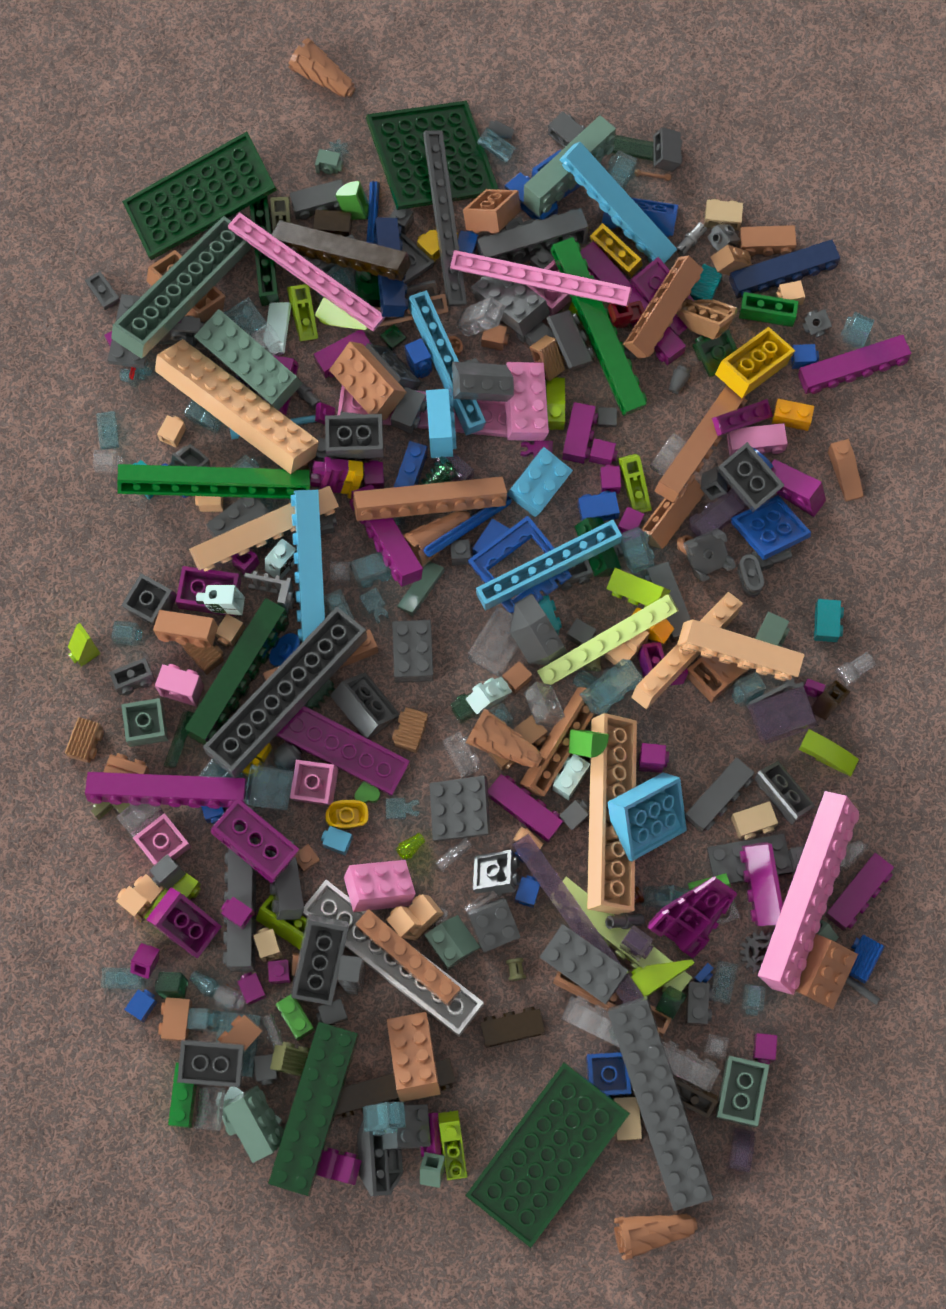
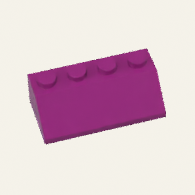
(762, 882)

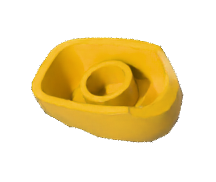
(347, 814)

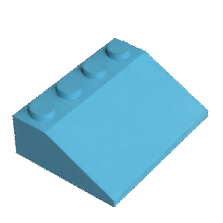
(648, 815)

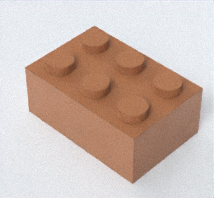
(492, 210)
(826, 971)

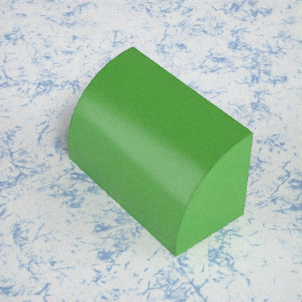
(353, 200)
(587, 743)

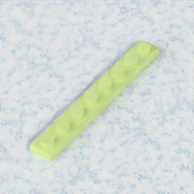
(608, 640)

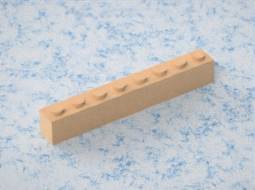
(254, 533)
(677, 659)

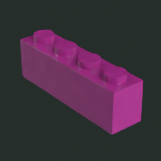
(525, 808)
(859, 891)

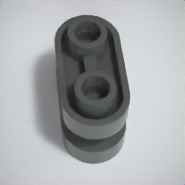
(750, 575)

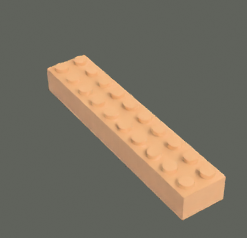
(236, 406)
(611, 774)

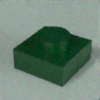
(392, 337)

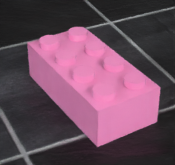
(528, 407)

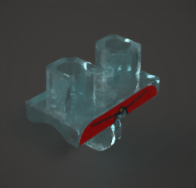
(131, 376)

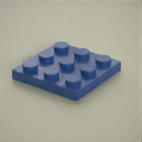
(771, 527)

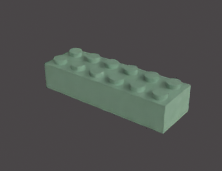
(553, 180)
(248, 359)

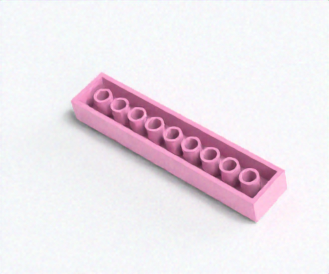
(809, 893)

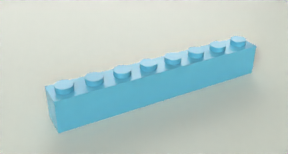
(617, 203)
(442, 357)
(308, 561)
(548, 565)

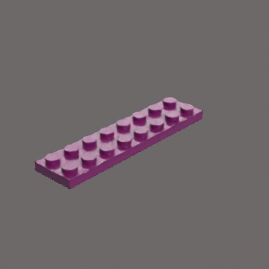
(345, 749)

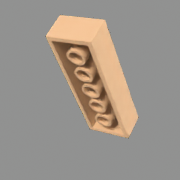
(740, 649)

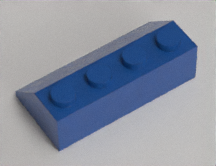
(660, 213)

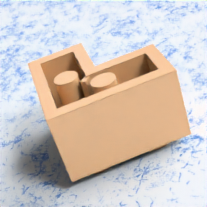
(628, 649)
(140, 898)
(416, 919)

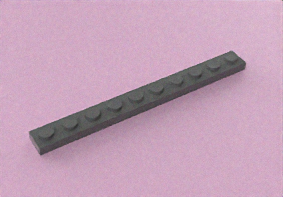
(444, 216)

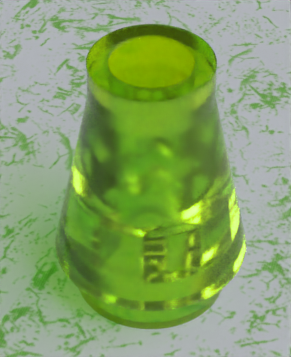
(409, 847)

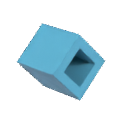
(336, 840)

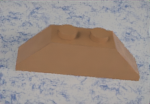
(707, 316)

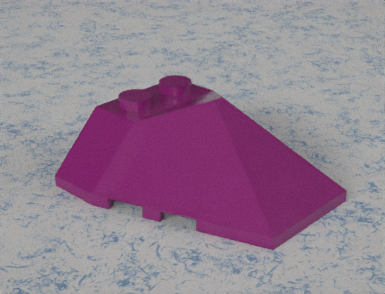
(693, 915)

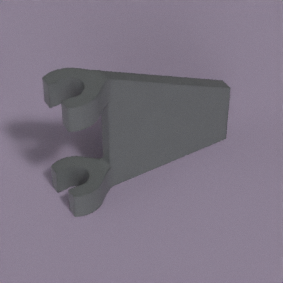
(781, 689)

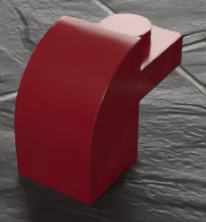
(623, 315)

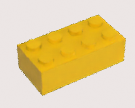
(755, 362)

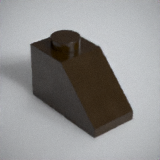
(830, 700)

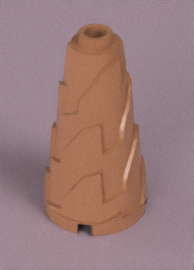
(315, 65)
(426, 534)
(495, 737)
(643, 1233)

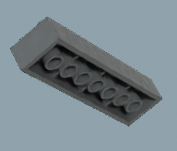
(242, 886)

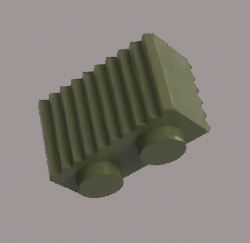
(289, 1059)

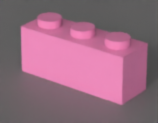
(762, 438)

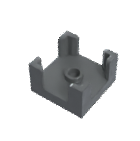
(708, 554)

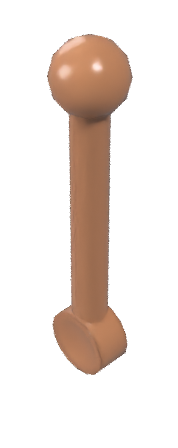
(667, 177)

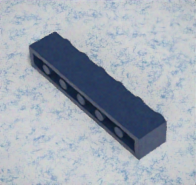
(785, 269)
(391, 291)

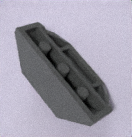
(535, 633)
(379, 1168)

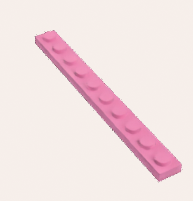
(306, 271)
(541, 278)

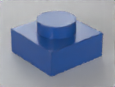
(704, 975)

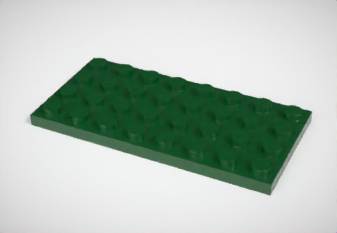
(199, 195)
(547, 1154)

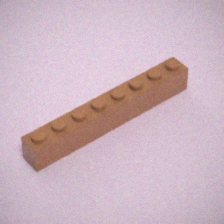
(697, 448)
(429, 498)

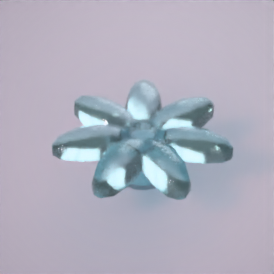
(338, 147)

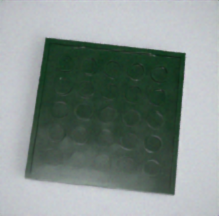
(403, 154)

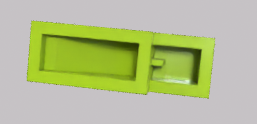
(828, 753)

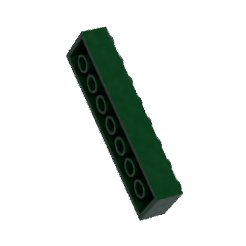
(238, 672)
(313, 1109)

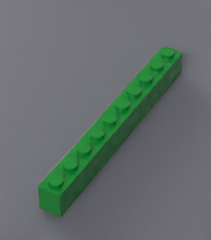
(601, 332)
(210, 481)

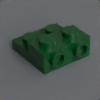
(367, 288)
(713, 351)

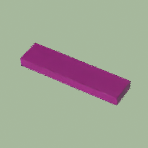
(742, 417)

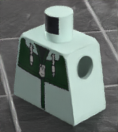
(281, 558)
(222, 599)

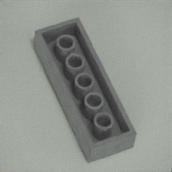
(525, 241)

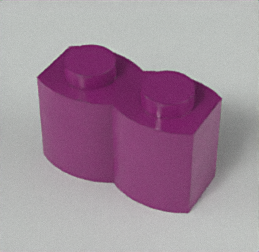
(339, 1167)

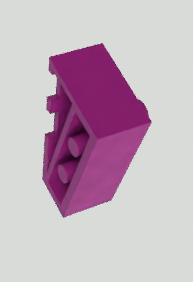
(799, 488)

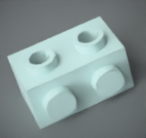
(488, 695)
(571, 776)

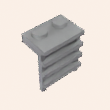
(283, 588)

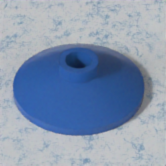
(285, 647)

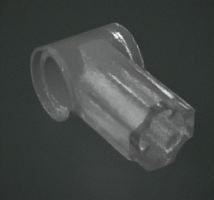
(852, 671)

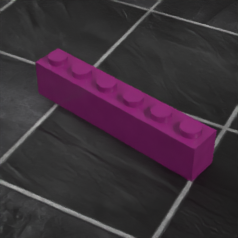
(854, 364)
(393, 547)

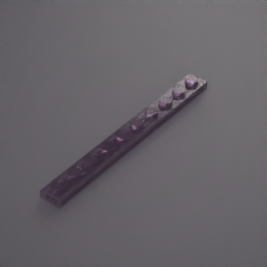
(568, 907)

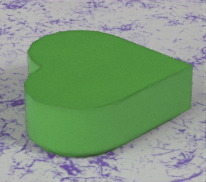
(367, 793)

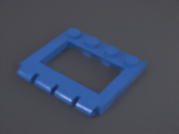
(506, 545)

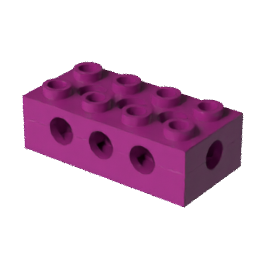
(255, 827)

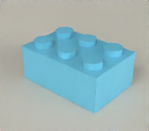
(441, 423)
(539, 482)

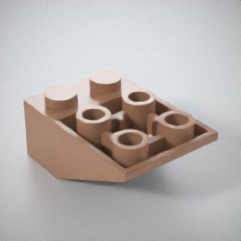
(713, 676)

